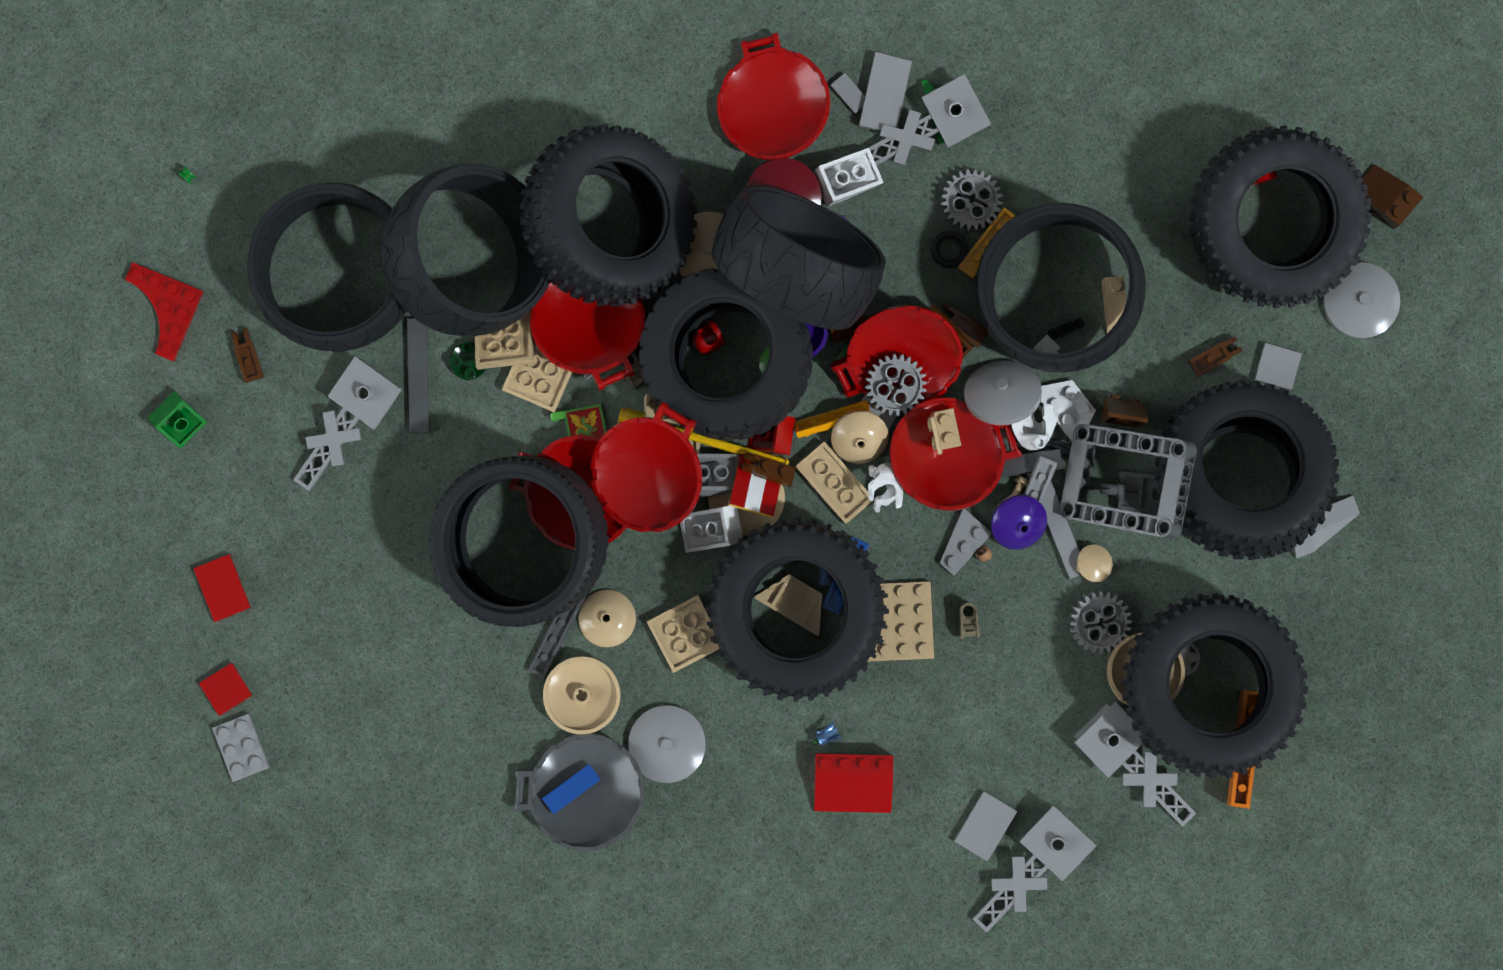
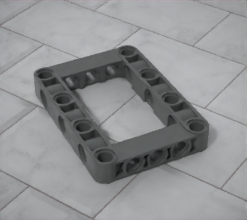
(1174, 490)

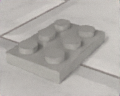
(241, 747)

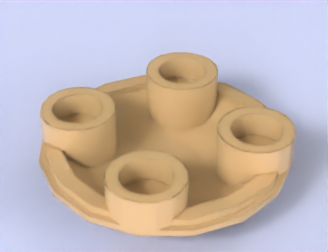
(1094, 563)

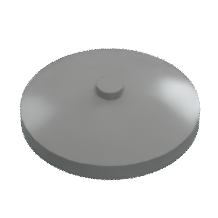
(1363, 302)
(1002, 392)
(667, 743)

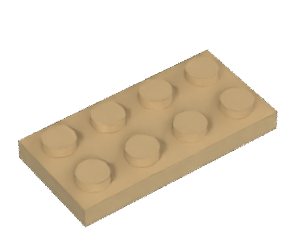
(834, 482)

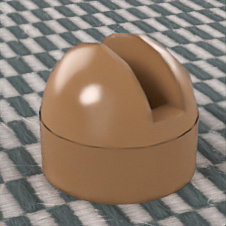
(983, 553)

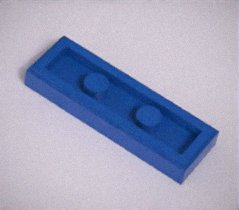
(571, 789)

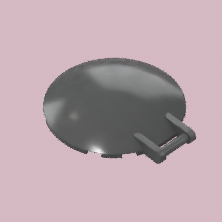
(600, 813)

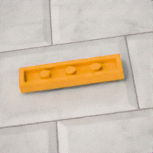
(972, 260)
(826, 420)

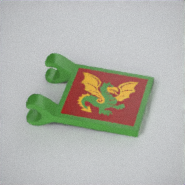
(583, 420)

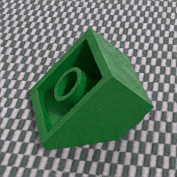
(177, 420)

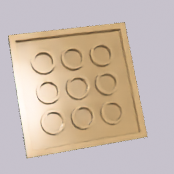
(908, 622)

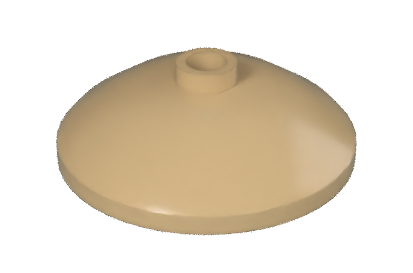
(858, 427)
(621, 618)

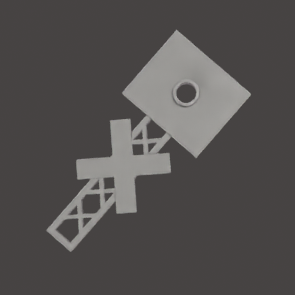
(951, 127)
(346, 393)
(1094, 742)
(1039, 841)

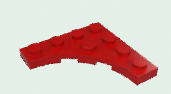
(173, 303)

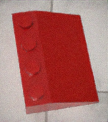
(853, 782)

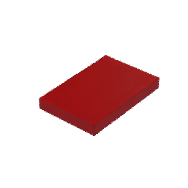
(222, 588)

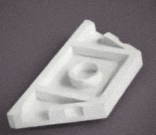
(1068, 405)

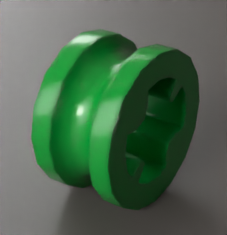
(186, 174)

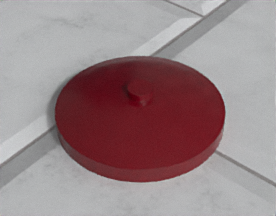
(789, 176)

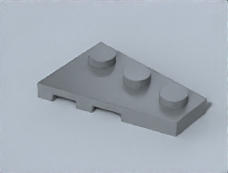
(964, 542)

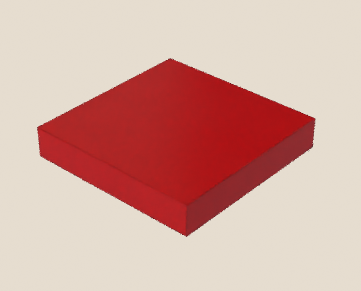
(225, 689)

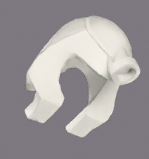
(1034, 434)
(884, 476)

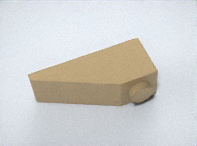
(1114, 299)

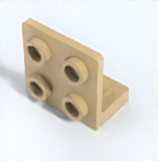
(945, 430)

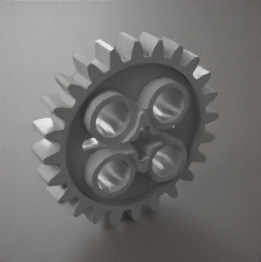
(965, 216)
(880, 377)
(1096, 605)

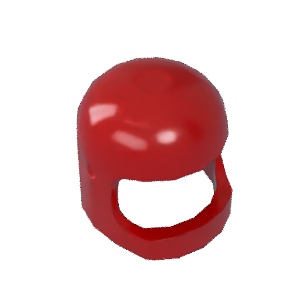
(708, 338)

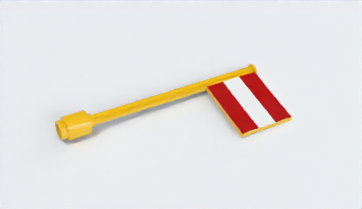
(748, 490)

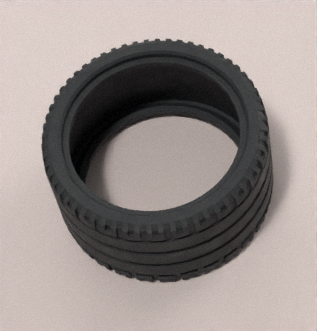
(450, 549)

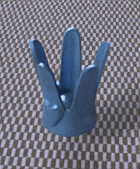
(827, 734)

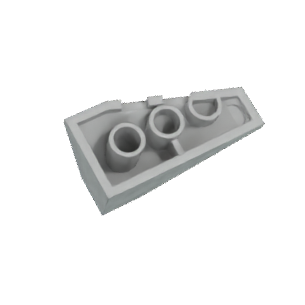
(1339, 516)

